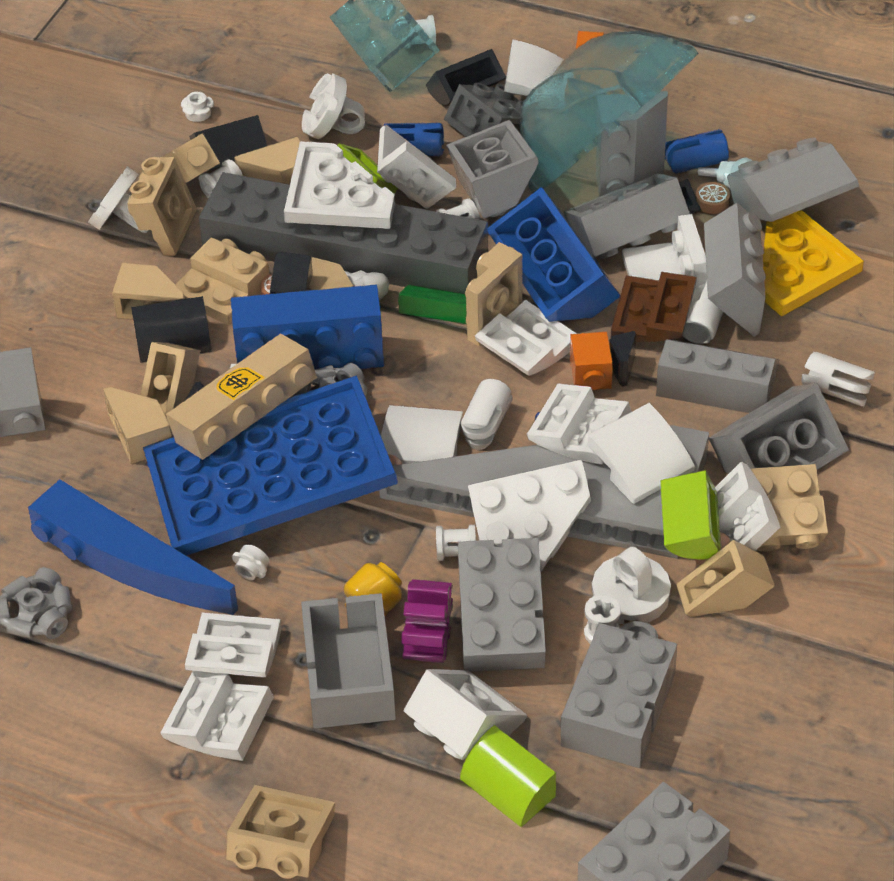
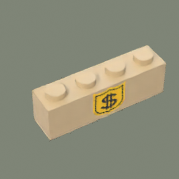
(241, 396)

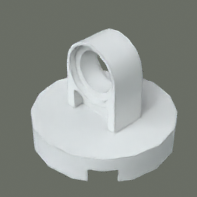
(329, 107)
(116, 202)
(635, 583)

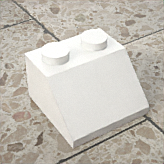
(460, 709)

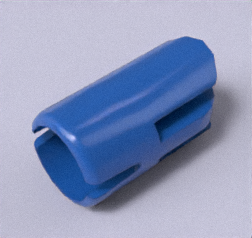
(424, 136)
(697, 151)

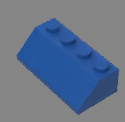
(555, 261)

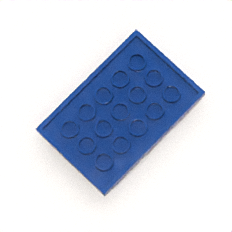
(280, 468)

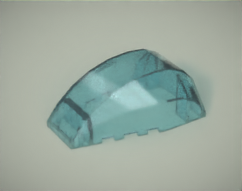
(591, 92)

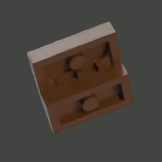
(654, 307)

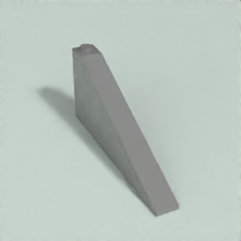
(606, 520)

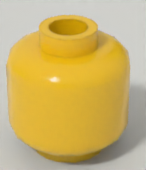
(375, 580)

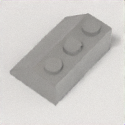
(633, 148)
(493, 167)
(791, 180)
(628, 214)
(736, 266)
(715, 376)
(19, 394)
(782, 432)

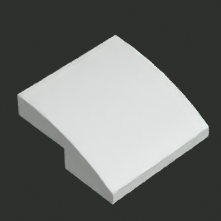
(528, 67)
(526, 339)
(569, 419)
(421, 433)
(640, 452)
(745, 508)
(233, 645)
(217, 715)

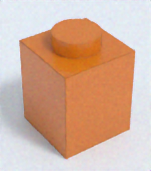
(591, 360)

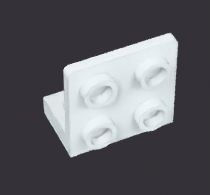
(411, 169)
(681, 256)

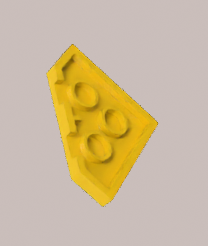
(803, 262)

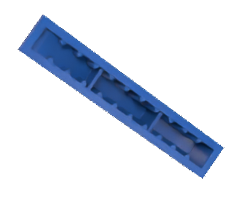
(125, 551)

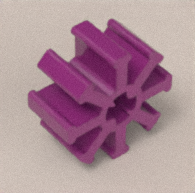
(427, 621)

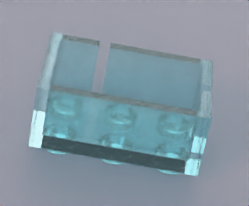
(385, 38)

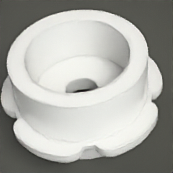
(197, 106)
(251, 562)

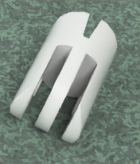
(702, 317)
(838, 378)
(486, 413)

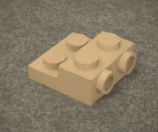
(162, 203)
(222, 273)
(495, 288)
(796, 504)
(279, 832)

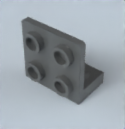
(482, 107)

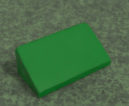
(433, 304)

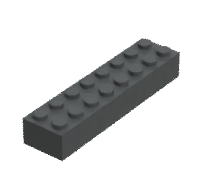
(417, 250)

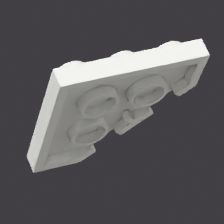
(335, 191)
(532, 506)

